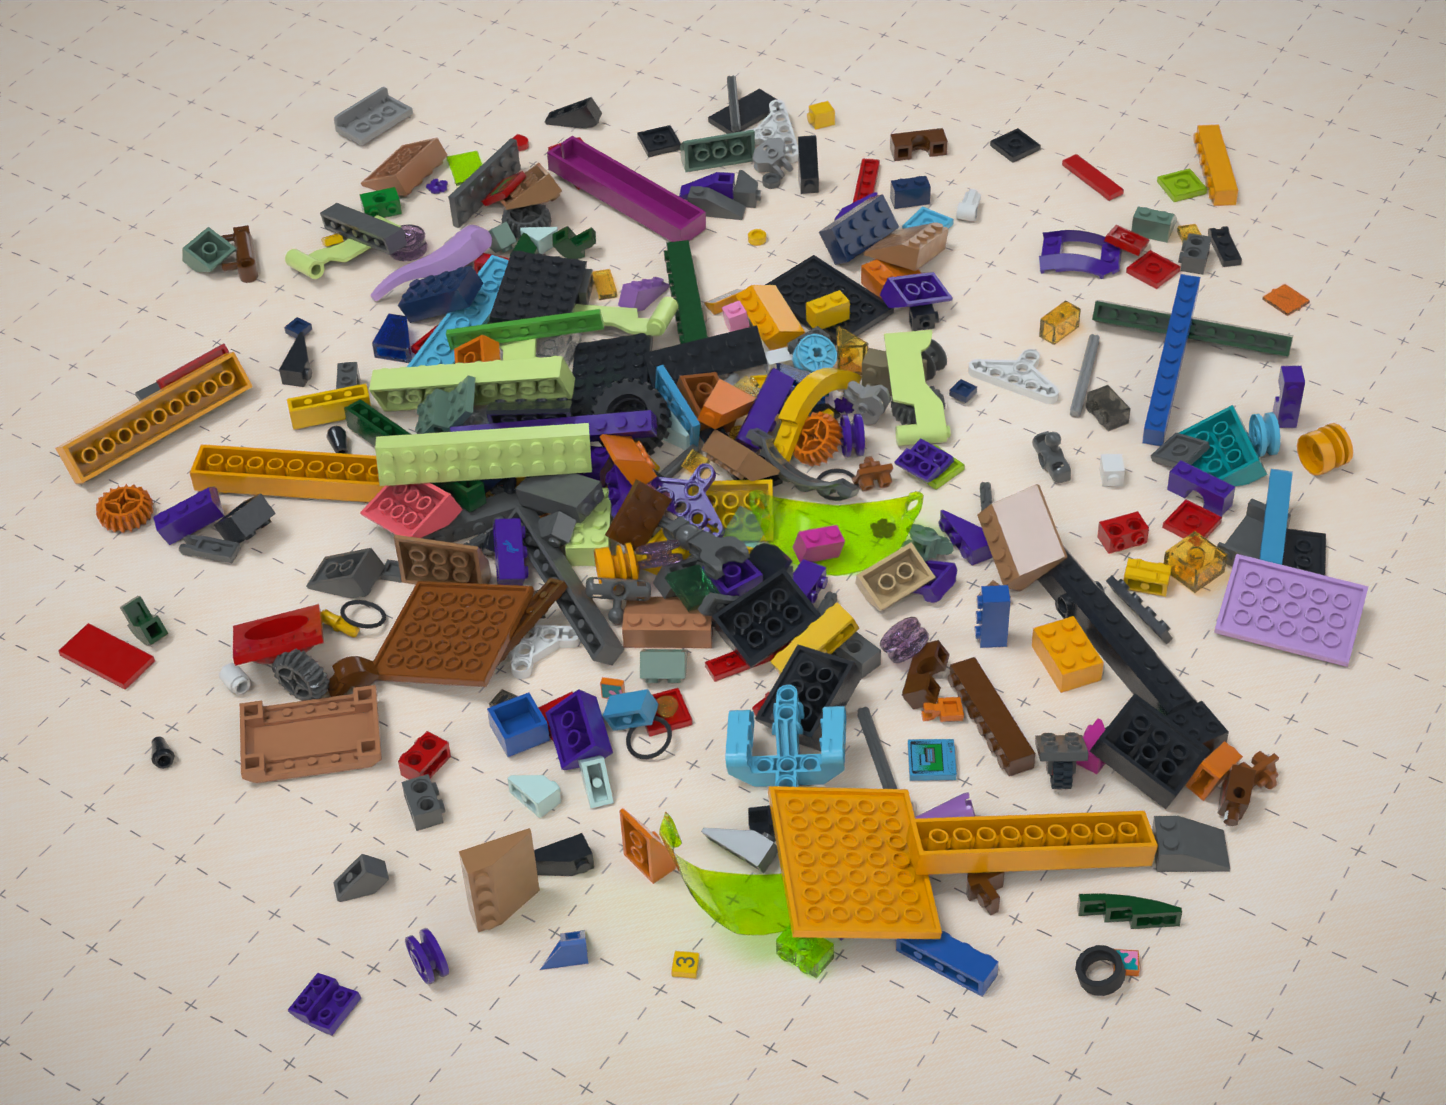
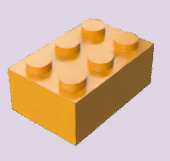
(1067, 654)

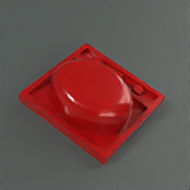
(270, 636)

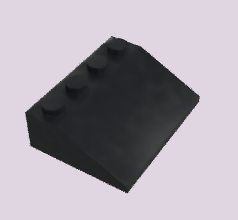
(524, 410)
(765, 618)
(820, 683)
(1150, 751)

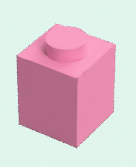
(735, 316)

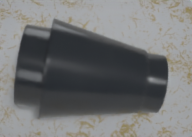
(337, 438)
(161, 755)

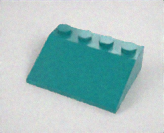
(1230, 451)

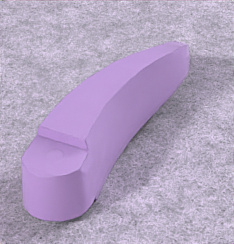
(456, 253)

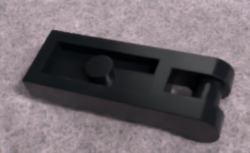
(1224, 247)

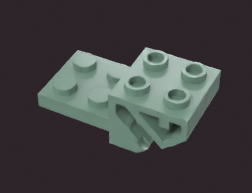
(446, 409)

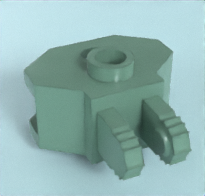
(928, 542)

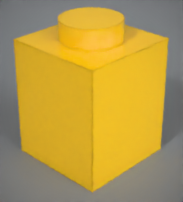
(821, 115)

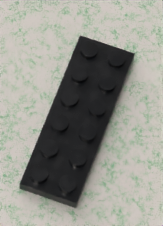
(718, 354)

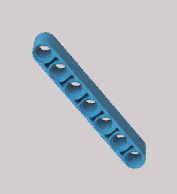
(1276, 516)

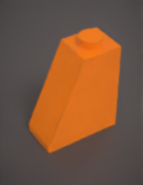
(725, 405)
(1213, 770)

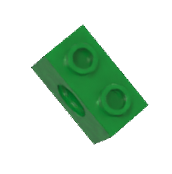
(381, 203)

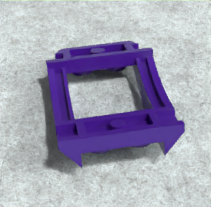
(1054, 258)

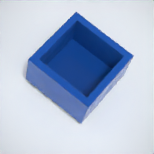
(518, 724)

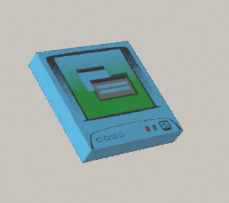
(931, 759)

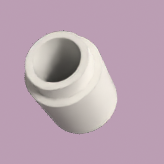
(234, 678)

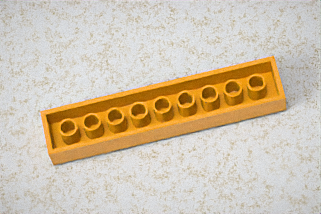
(153, 417)
(286, 473)
(1030, 842)

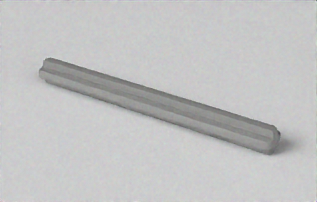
(1084, 375)

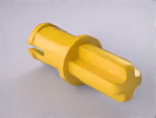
(338, 623)

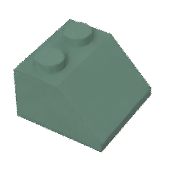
(1153, 223)
(206, 251)
(663, 664)

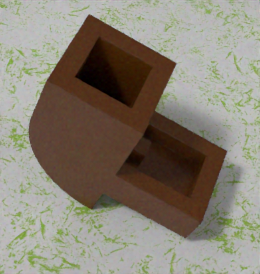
(351, 672)
(983, 888)

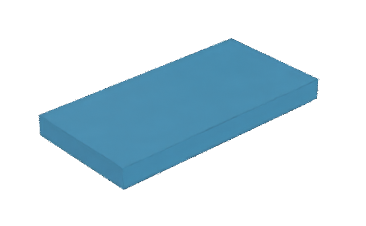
(677, 404)

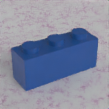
(993, 616)

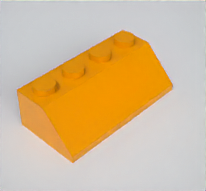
(771, 314)

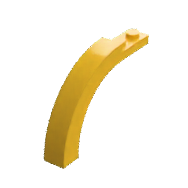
(803, 400)

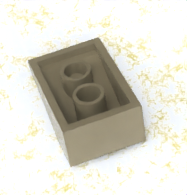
(876, 370)

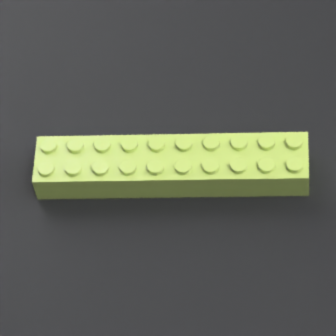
(497, 379)
(483, 454)

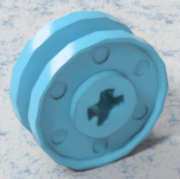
(817, 346)
(1265, 433)

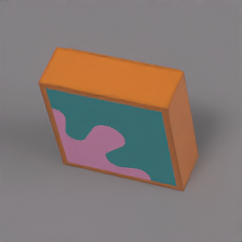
(611, 687)
(1130, 961)

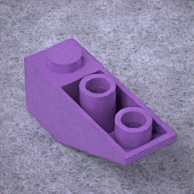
(642, 293)

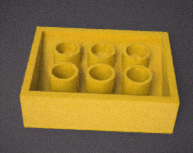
(729, 496)

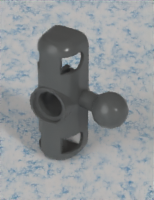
(1052, 456)
(630, 593)

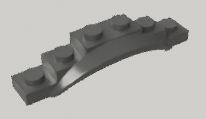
(791, 474)

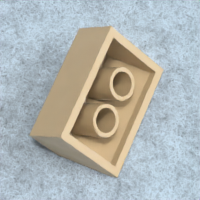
(894, 577)

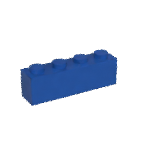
(952, 960)

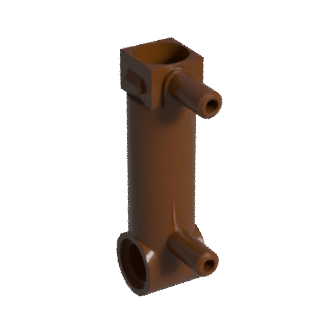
(244, 254)

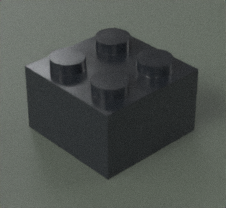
(245, 519)

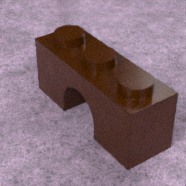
(932, 141)
(919, 684)

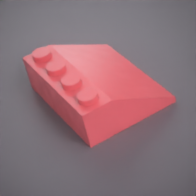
(412, 509)

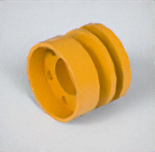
(1324, 449)
(618, 565)

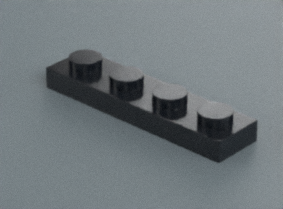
(1134, 603)

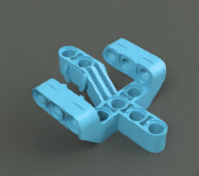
(772, 769)

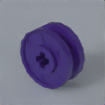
(853, 435)
(427, 956)

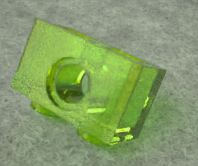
(812, 961)

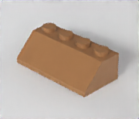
(737, 458)

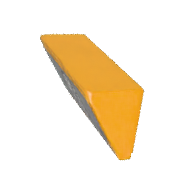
(715, 305)

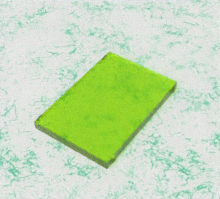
(463, 165)

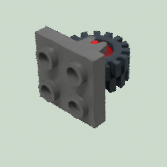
(1061, 756)

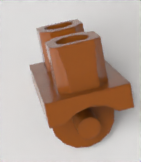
(870, 471)
(1265, 769)

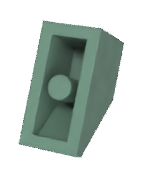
(502, 238)

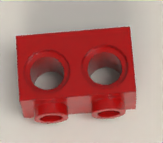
(1123, 532)
(424, 757)

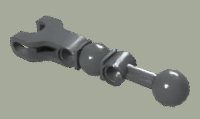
(705, 546)

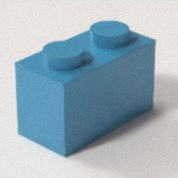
(630, 710)

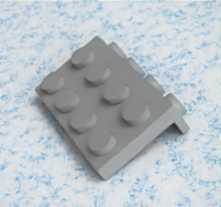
(371, 116)

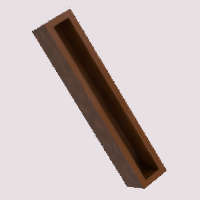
(991, 716)

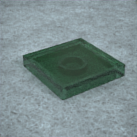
(691, 586)

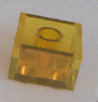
(1195, 561)

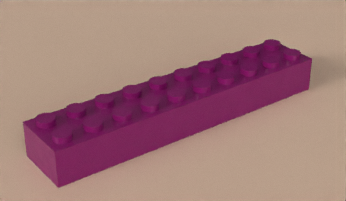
(626, 190)

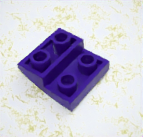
(924, 461)
(324, 1004)

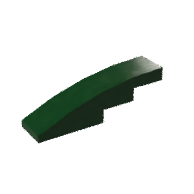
(1139, 911)

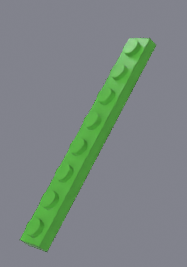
(529, 328)

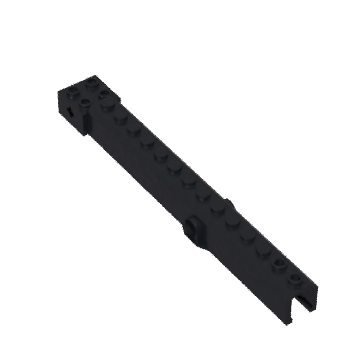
(1128, 651)

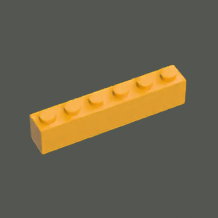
(1215, 165)

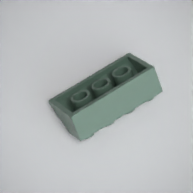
(718, 151)

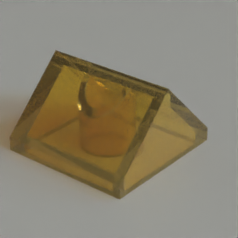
(850, 351)

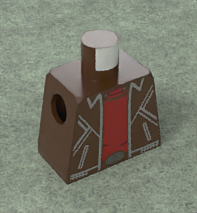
(1236, 794)

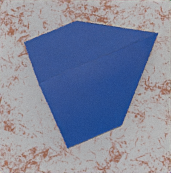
(568, 951)

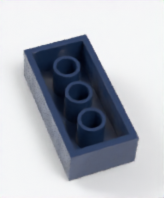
(858, 229)
(440, 294)

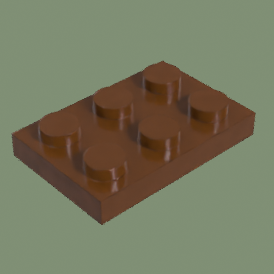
(638, 515)

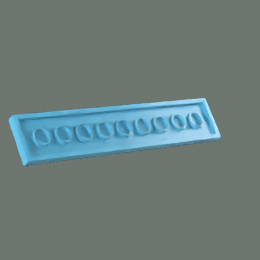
(436, 348)

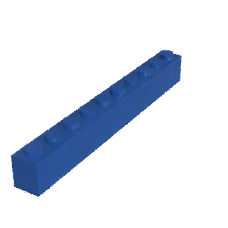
(1171, 360)

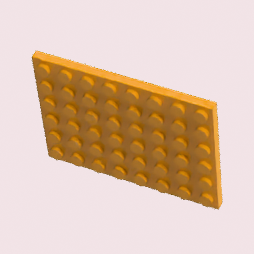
(850, 864)

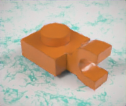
(946, 708)

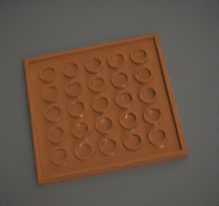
(452, 633)

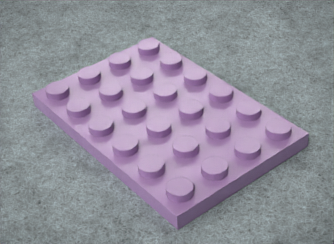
(1291, 610)

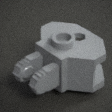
(772, 158)
(868, 400)

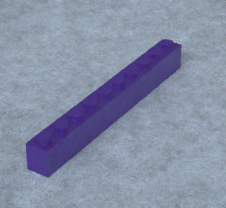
(634, 424)

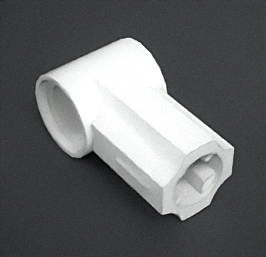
(969, 206)

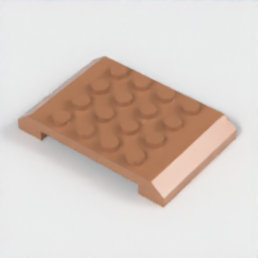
(309, 736)

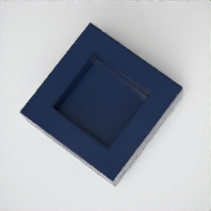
(296, 326)
(963, 391)

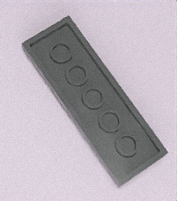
(468, 196)

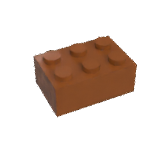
(696, 390)

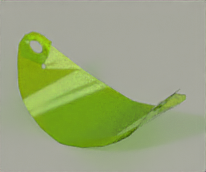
(868, 528)
(737, 901)

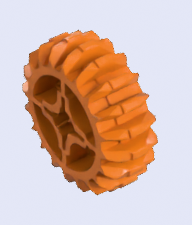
(818, 439)
(124, 508)

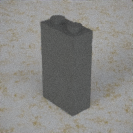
(565, 493)

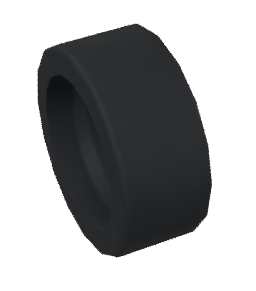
(1105, 986)

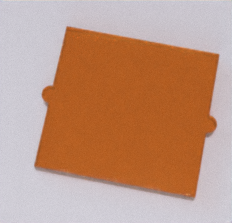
(1286, 299)

